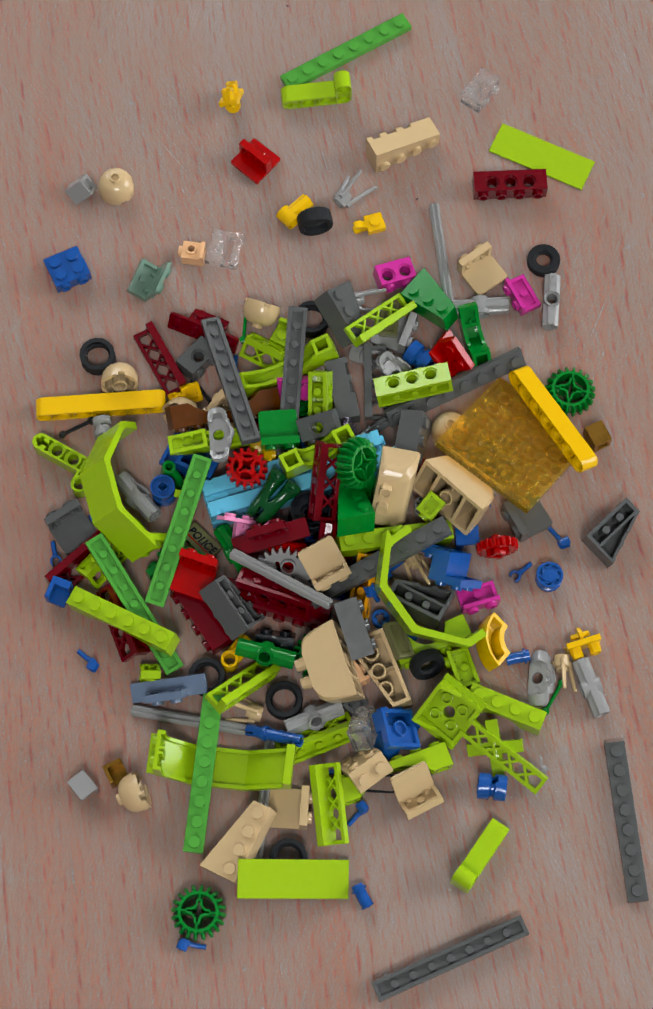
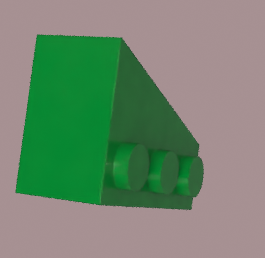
(431, 300)
(354, 512)

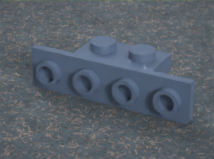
(168, 689)

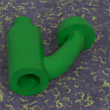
(168, 468)

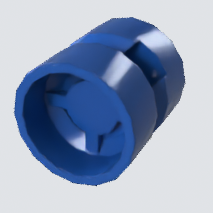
(417, 355)
(163, 490)
(492, 786)

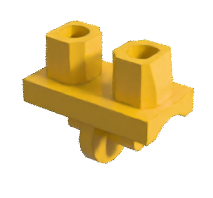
(231, 97)
(591, 642)

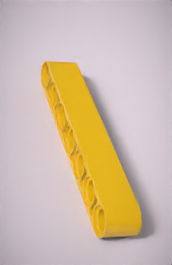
(100, 404)
(553, 419)

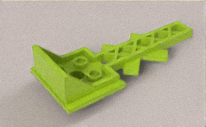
(451, 729)

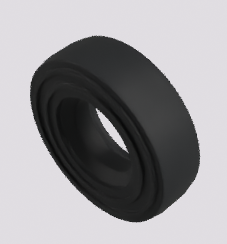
(543, 249)
(423, 657)

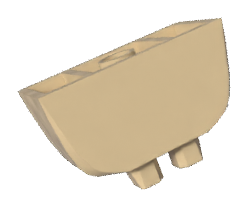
(394, 485)
(463, 492)
(329, 665)

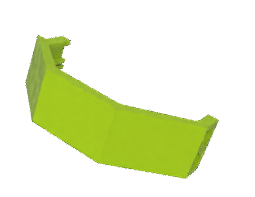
(105, 502)
(395, 606)
(233, 767)

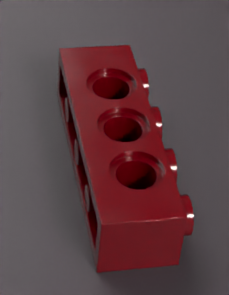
(535, 177)

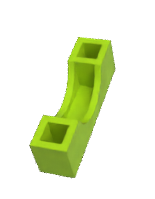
(301, 460)
(456, 626)
(521, 714)

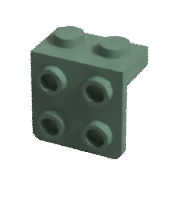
(148, 280)

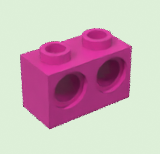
(392, 271)

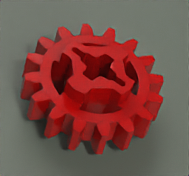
(249, 460)
(497, 546)

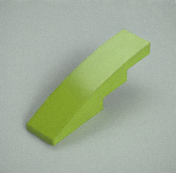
(197, 442)

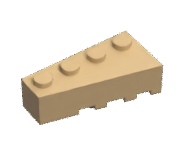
(401, 144)
(385, 672)
(240, 841)

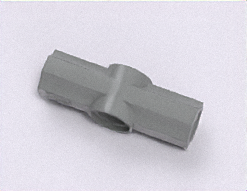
(486, 305)
(550, 314)
(137, 496)
(591, 687)
(313, 717)

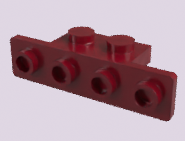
(192, 326)
(271, 535)

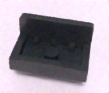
(283, 639)

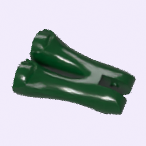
(274, 481)

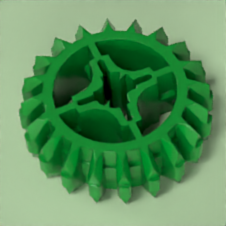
(576, 392)
(356, 463)
(190, 910)

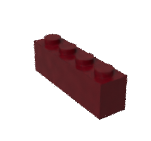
(203, 622)

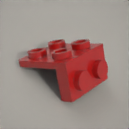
(194, 573)

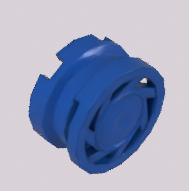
(549, 576)

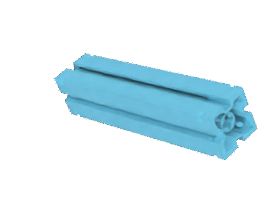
(224, 496)

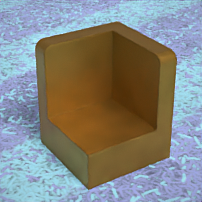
(597, 436)
(115, 772)

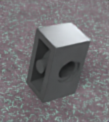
(187, 363)
(307, 425)

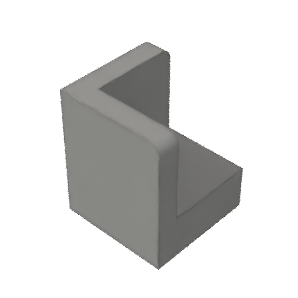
(81, 189)
(82, 785)

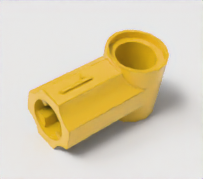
(289, 214)
(230, 653)

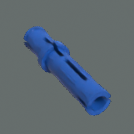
(266, 733)

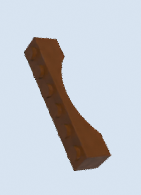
(186, 415)

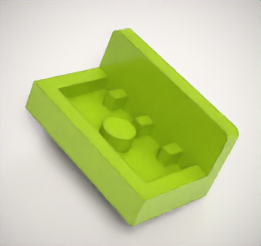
(461, 666)

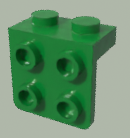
(278, 429)

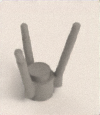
(343, 196)
(360, 297)

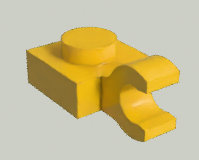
(371, 223)
(190, 391)

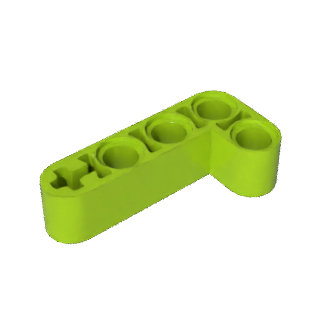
(318, 93)
(62, 460)
(479, 856)

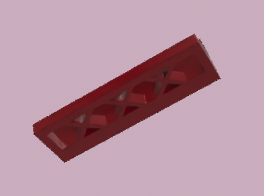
(165, 355)
(318, 483)
(71, 561)
(258, 584)
(136, 646)

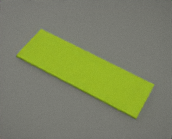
(540, 154)
(292, 879)

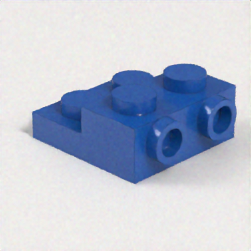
(67, 269)
(396, 728)

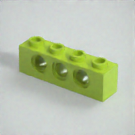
(413, 384)
(319, 394)

